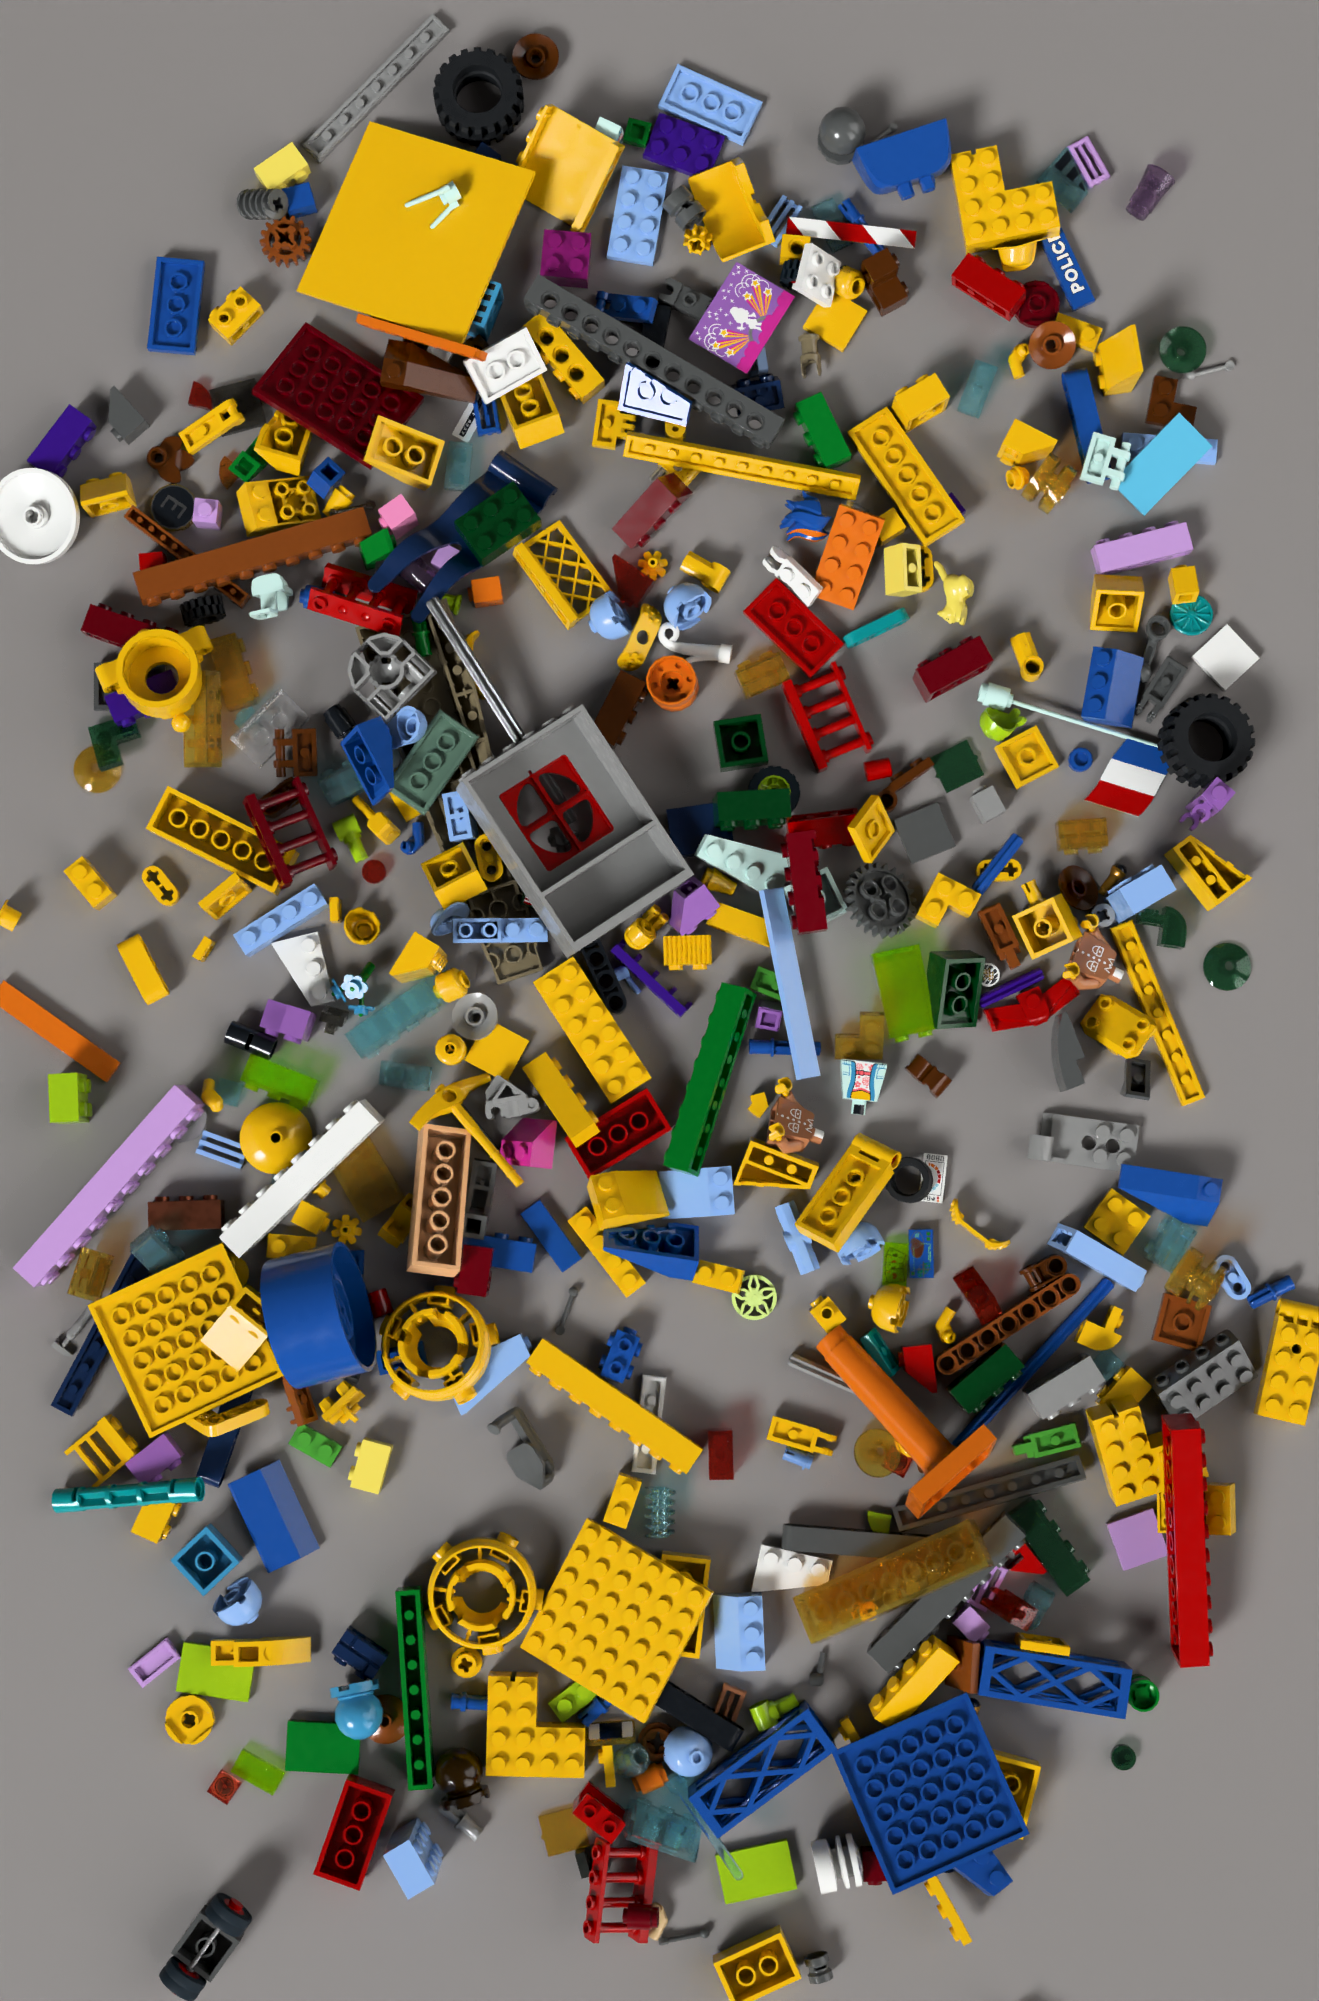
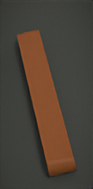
(1019, 1322)

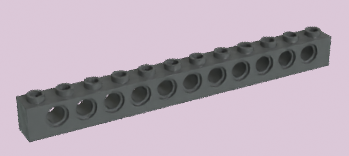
(544, 290)

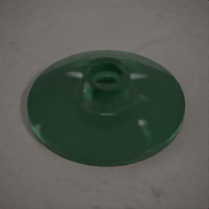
(1187, 340)
(1215, 969)

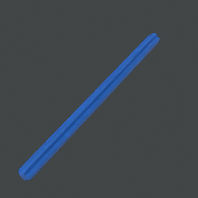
(1038, 1359)

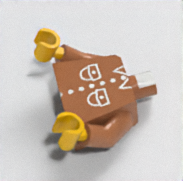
(1092, 958)
(790, 1123)

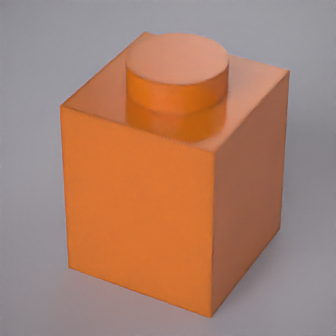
(486, 592)

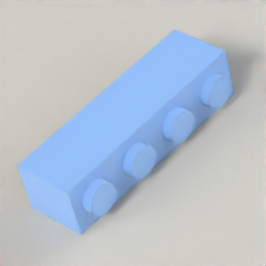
(281, 920)

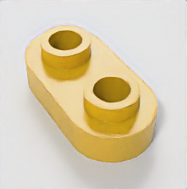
(487, 859)

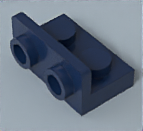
(764, 391)

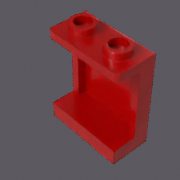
(599, 1812)

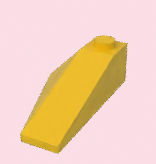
(283, 444)

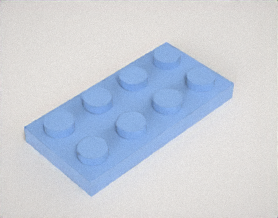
(637, 215)

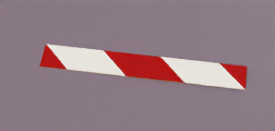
(851, 232)

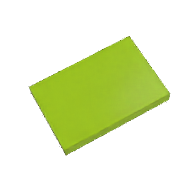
(201, 1678)
(765, 1870)

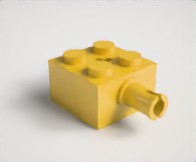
(1053, 912)

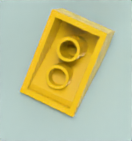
(1119, 362)
(532, 412)
(404, 453)
(626, 1197)

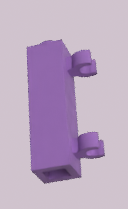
(1207, 802)

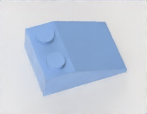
(698, 1196)

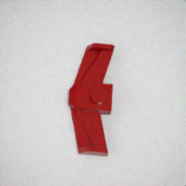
(1033, 1007)

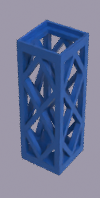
(1119, 1685)
(756, 1795)

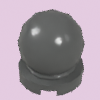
(840, 135)

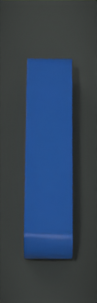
(1081, 409)

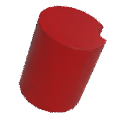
(877, 769)
(380, 1303)

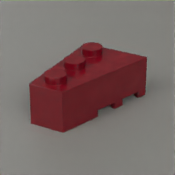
(652, 510)

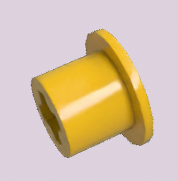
(9, 916)
(466, 1662)

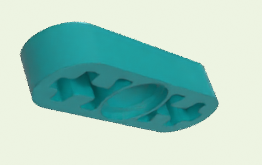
(876, 628)

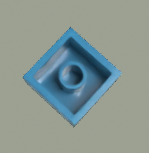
(206, 1559)

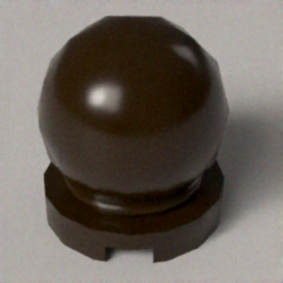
(459, 1776)

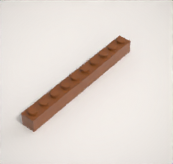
(179, 550)

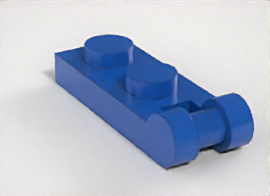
(627, 307)

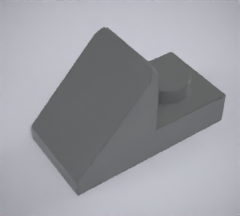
(1136, 1079)

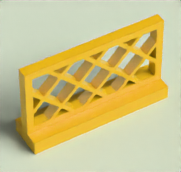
(544, 580)

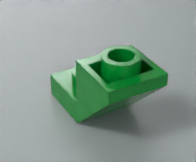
(377, 548)

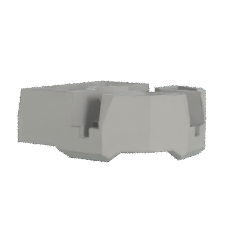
(377, 673)

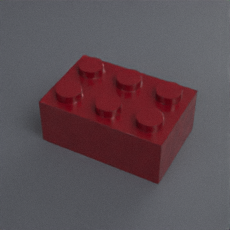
(952, 668)

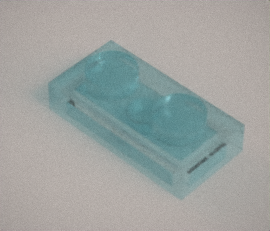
(458, 466)

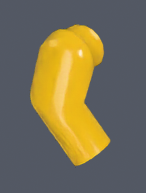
(943, 1326)

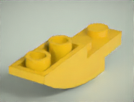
(261, 1652)

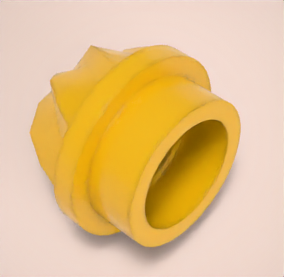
(1017, 477)

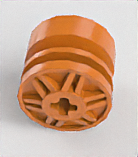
(674, 670)

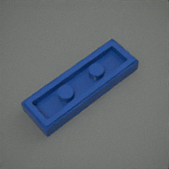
(551, 1236)

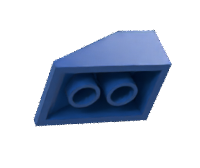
(371, 757)

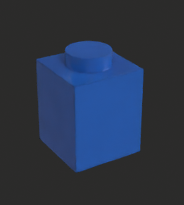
(300, 200)
(326, 477)

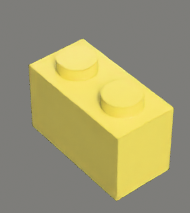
(283, 169)
(903, 570)
(370, 1465)

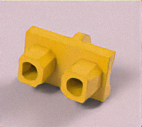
(343, 1408)

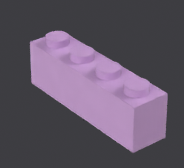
(1142, 549)

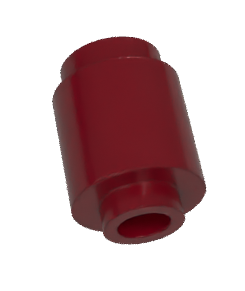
(641, 1916)

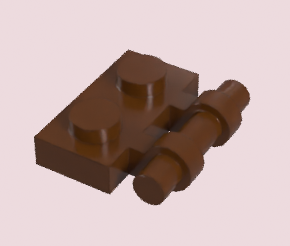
(303, 752)

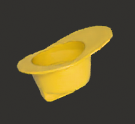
(1017, 257)

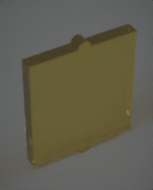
(563, 1832)

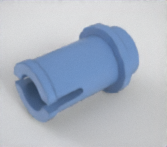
(800, 1458)

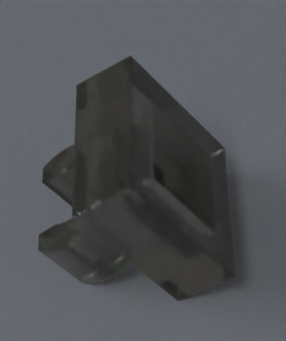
(333, 1017)

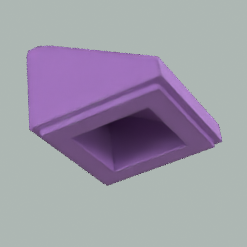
(769, 1015)

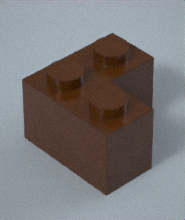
(882, 281)

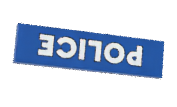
(1068, 271)

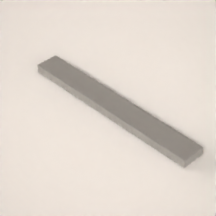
(376, 88)

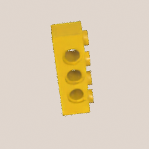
(579, 389)

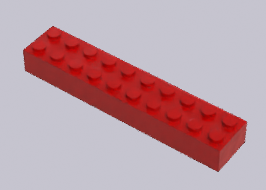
(1186, 1540)

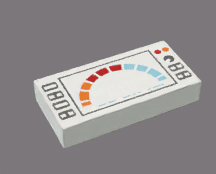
(937, 1164)

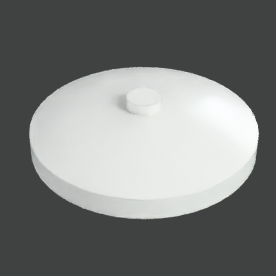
(37, 516)

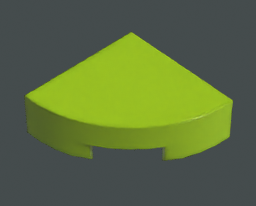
(879, 1521)

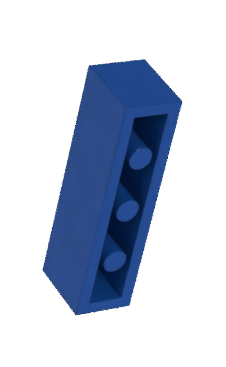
(508, 1253)

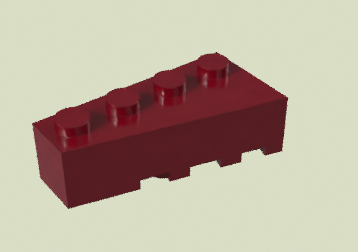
(805, 882)

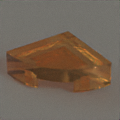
(226, 476)

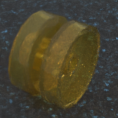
(1049, 483)

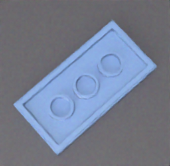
(710, 104)

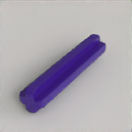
(1011, 987)

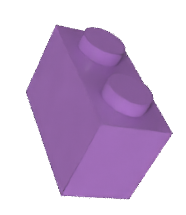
(155, 1459)

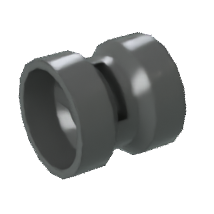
(818, 1967)

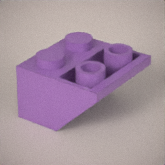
(691, 905)

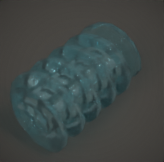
(660, 1512)

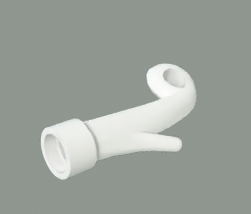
(697, 652)

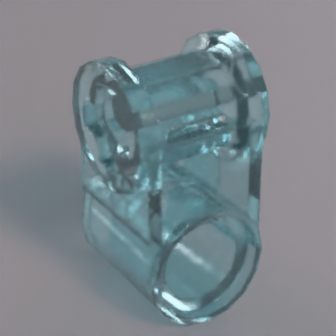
(1040, 1598)

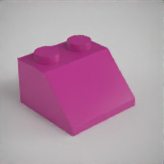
(530, 1143)

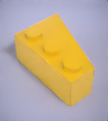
(1205, 872)
(773, 1168)

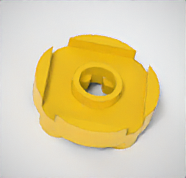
(203, 1719)

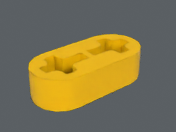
(927, 568)
(1002, 876)
(164, 882)

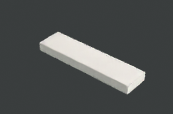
(651, 1398)

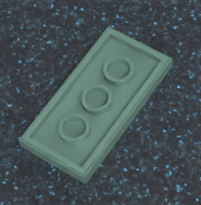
(432, 762)

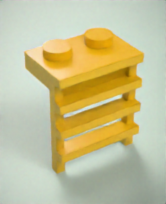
(116, 1437)

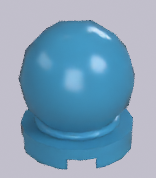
(358, 1710)

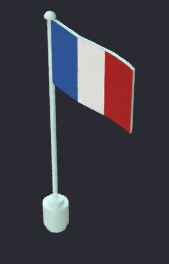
(1131, 773)

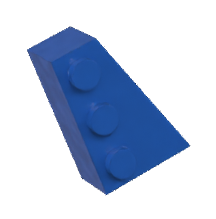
(985, 1874)

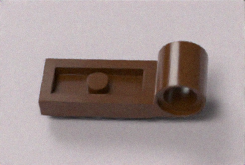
(902, 779)

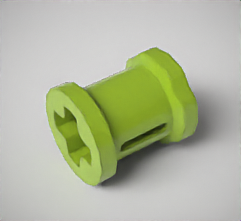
(454, 602)

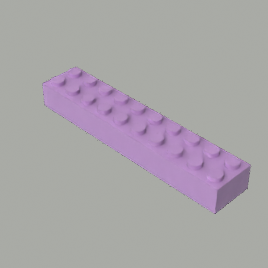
(109, 1186)

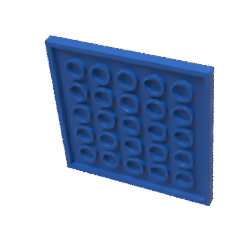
(930, 1793)

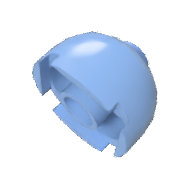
(685, 604)
(609, 618)
(861, 1244)
(240, 1604)
(687, 1752)

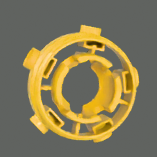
(456, 1383)
(486, 1623)

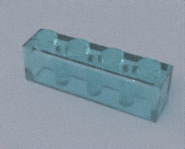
(394, 1019)

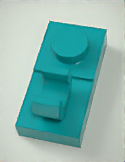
(879, 1351)

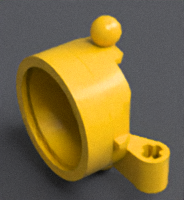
(154, 648)

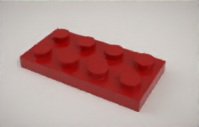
(793, 628)

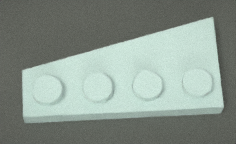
(748, 864)

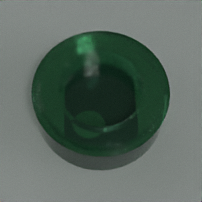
(1123, 1757)

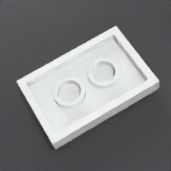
(507, 365)

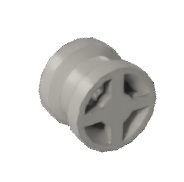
(1100, 910)

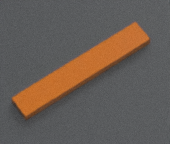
(420, 337)
(57, 1032)

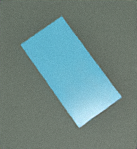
(1162, 463)

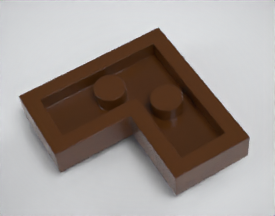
(1162, 405)

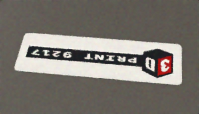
(467, 422)

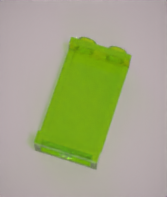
(904, 992)

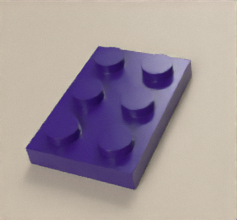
(682, 146)

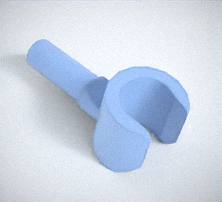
(622, 973)

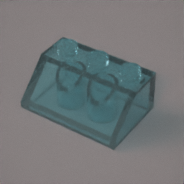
(662, 1829)

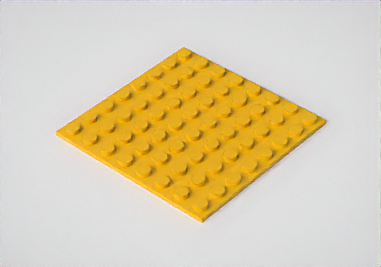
(388, 258)

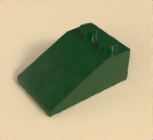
(955, 987)

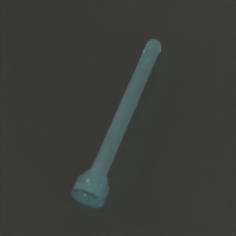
(678, 1786)

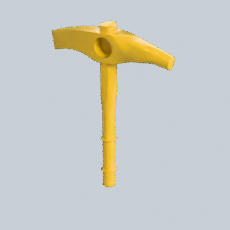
(449, 1100)

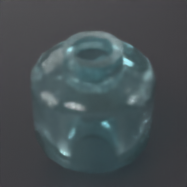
(631, 1760)

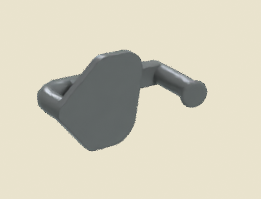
(530, 1459)

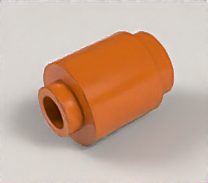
(651, 1779)

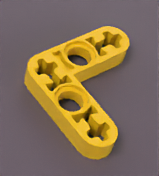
(216, 1424)

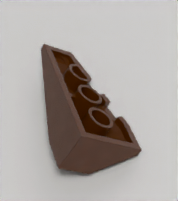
(419, 371)

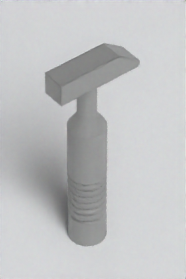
(72, 1333)

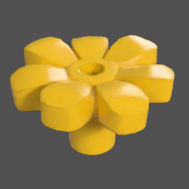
(653, 570)
(351, 1227)

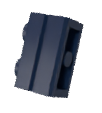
(359, 1653)

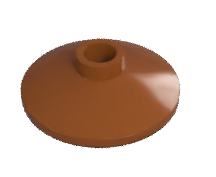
(1062, 350)
(393, 1710)

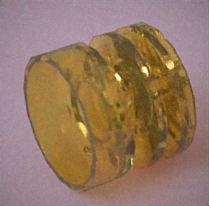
(1196, 1279)

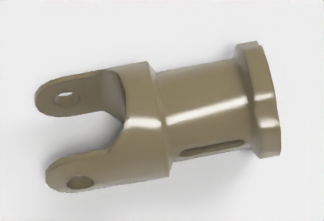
(809, 352)

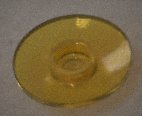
(94, 781)
(869, 1460)

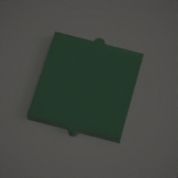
(956, 766)

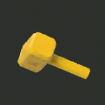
(378, 822)

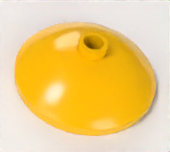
(257, 1133)

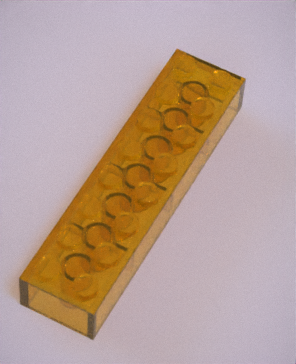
(893, 1581)

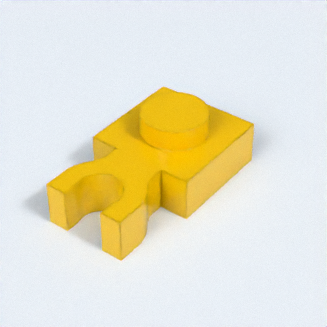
(606, 1757)

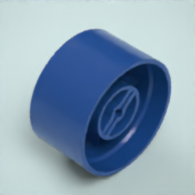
(318, 1315)

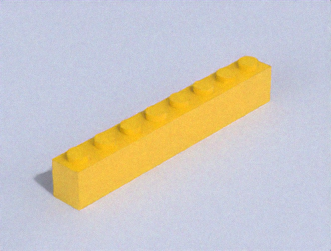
(615, 1406)

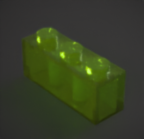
(279, 1082)

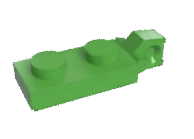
(1049, 1441)

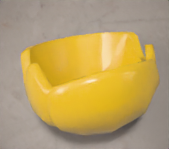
(361, 926)

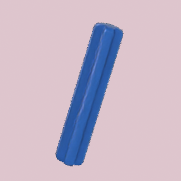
(997, 863)

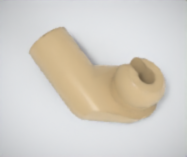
(655, 1933)

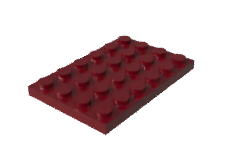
(332, 392)

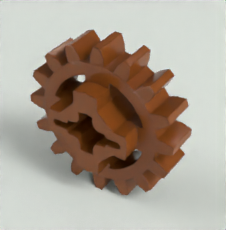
(287, 231)

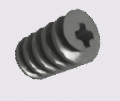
(262, 204)

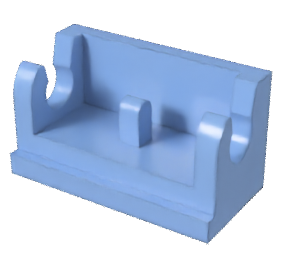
(459, 820)

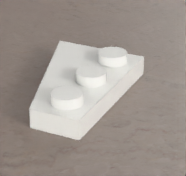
(307, 966)
(788, 1569)

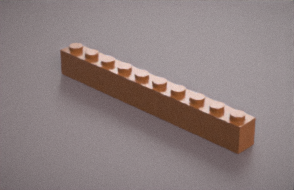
(251, 557)

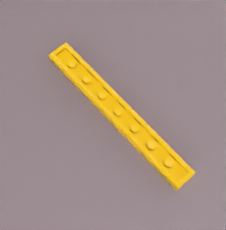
(1155, 1006)

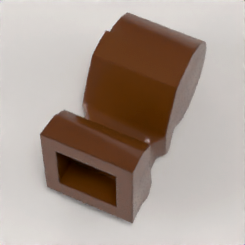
(928, 1075)

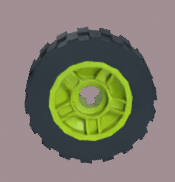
(776, 779)

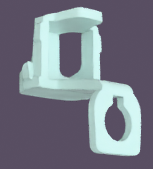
(273, 594)

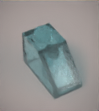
(977, 389)

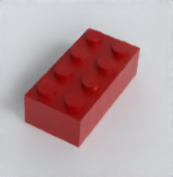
(621, 1133)
(354, 1831)

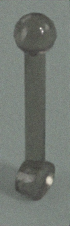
(370, 504)

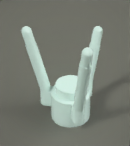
(447, 193)

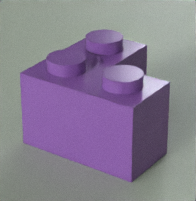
(288, 1020)

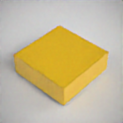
(335, 906)
(204, 949)

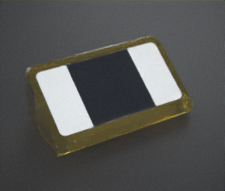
(611, 1733)

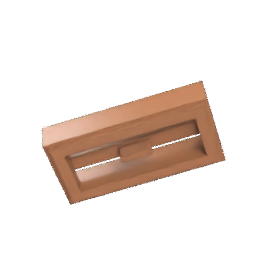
(734, 1690)

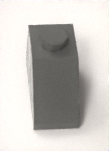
(124, 418)

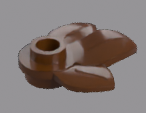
(173, 459)

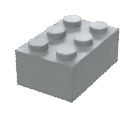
(1064, 1386)

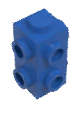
(623, 1346)

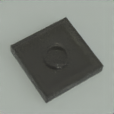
(247, 403)

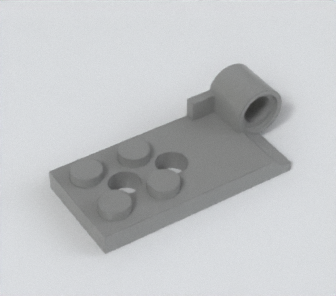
(1063, 1136)

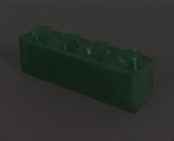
(1049, 1547)

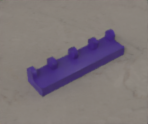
(649, 980)

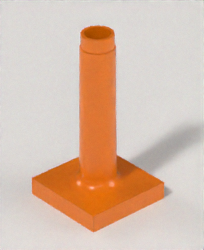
(940, 1461)

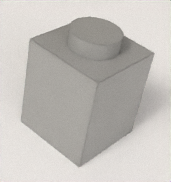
(986, 803)

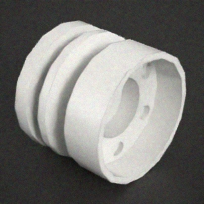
(836, 1863)

